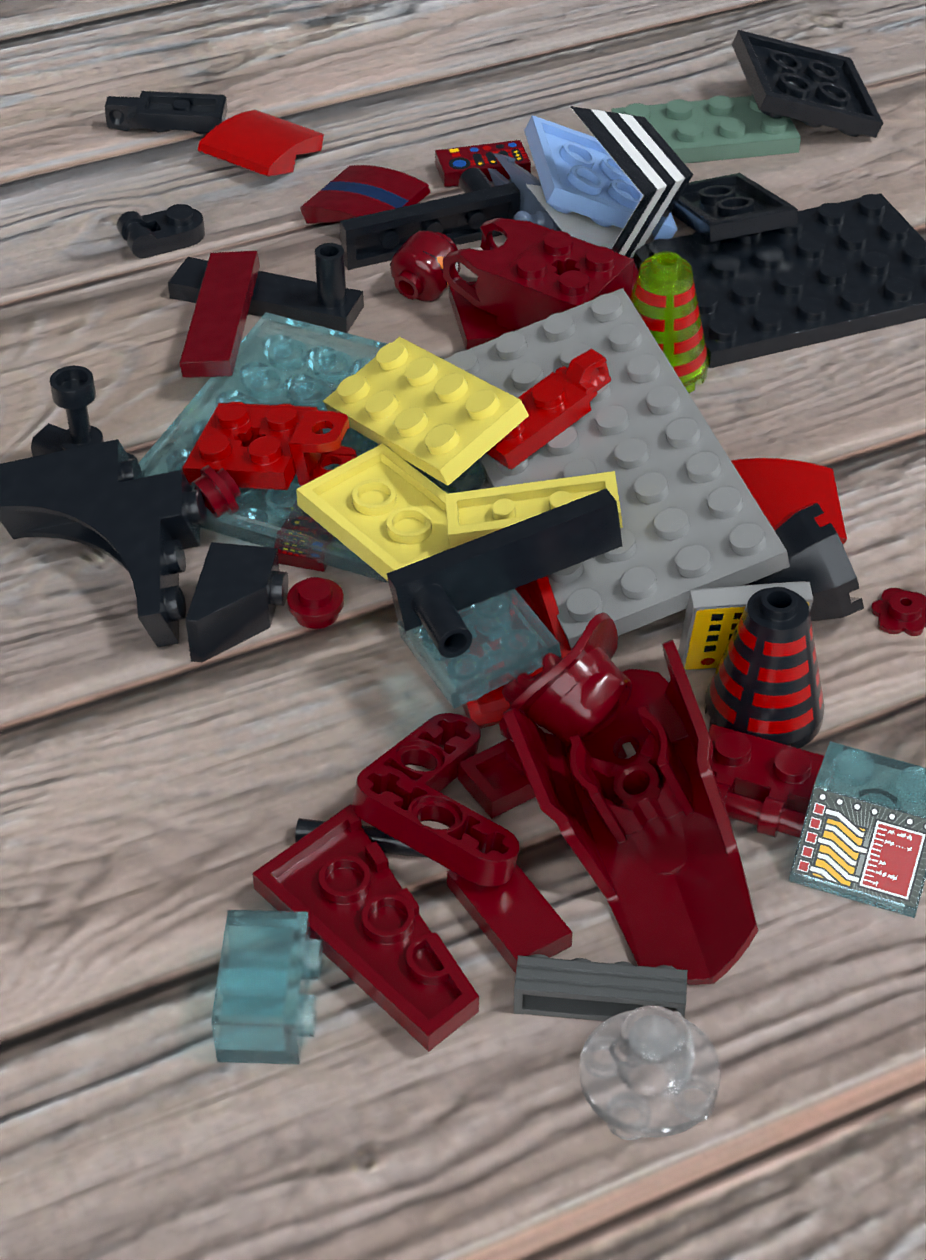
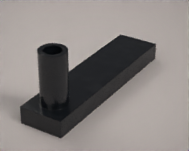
(380, 235)
(317, 303)
(475, 571)

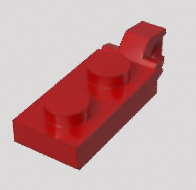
(553, 407)

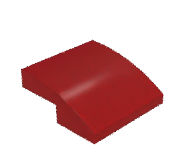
(260, 142)
(789, 485)

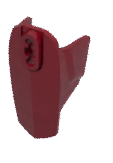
(650, 824)

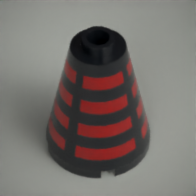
(770, 672)

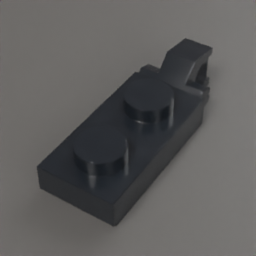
(166, 111)

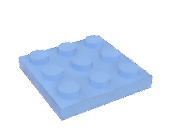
(583, 177)

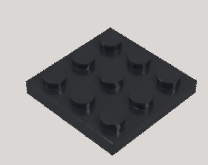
(806, 85)

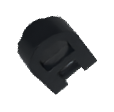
(161, 231)

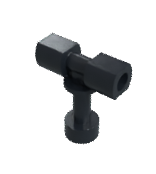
(72, 390)

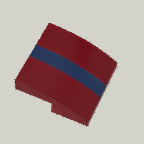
(362, 192)

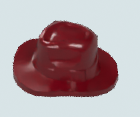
(574, 692)

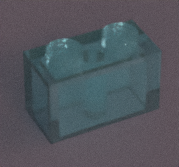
(263, 987)

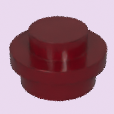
(218, 491)
(315, 602)

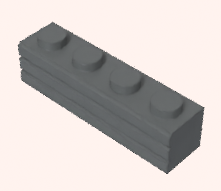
(594, 988)

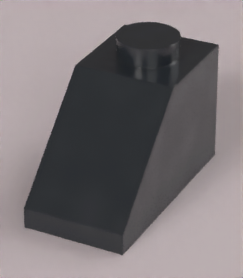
(234, 598)

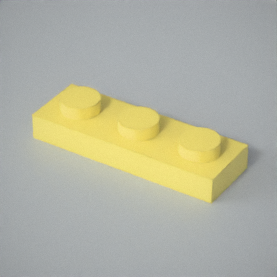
(491, 509)

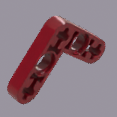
(400, 798)

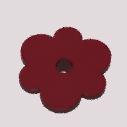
(901, 611)

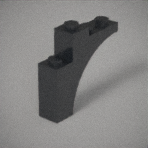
(107, 504)

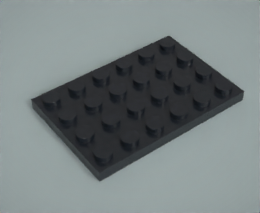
(804, 284)

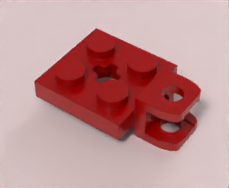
(270, 444)

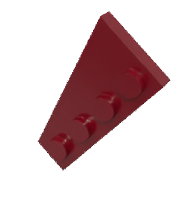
(370, 927)

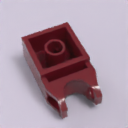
(535, 272)

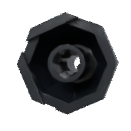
(817, 558)

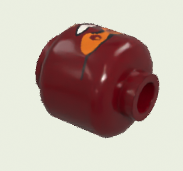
(419, 266)

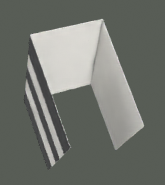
(649, 166)

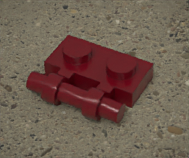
(764, 780)

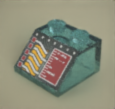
(865, 831)

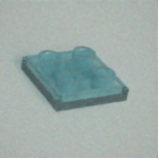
(504, 644)

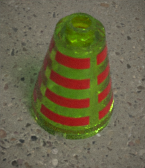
(670, 308)

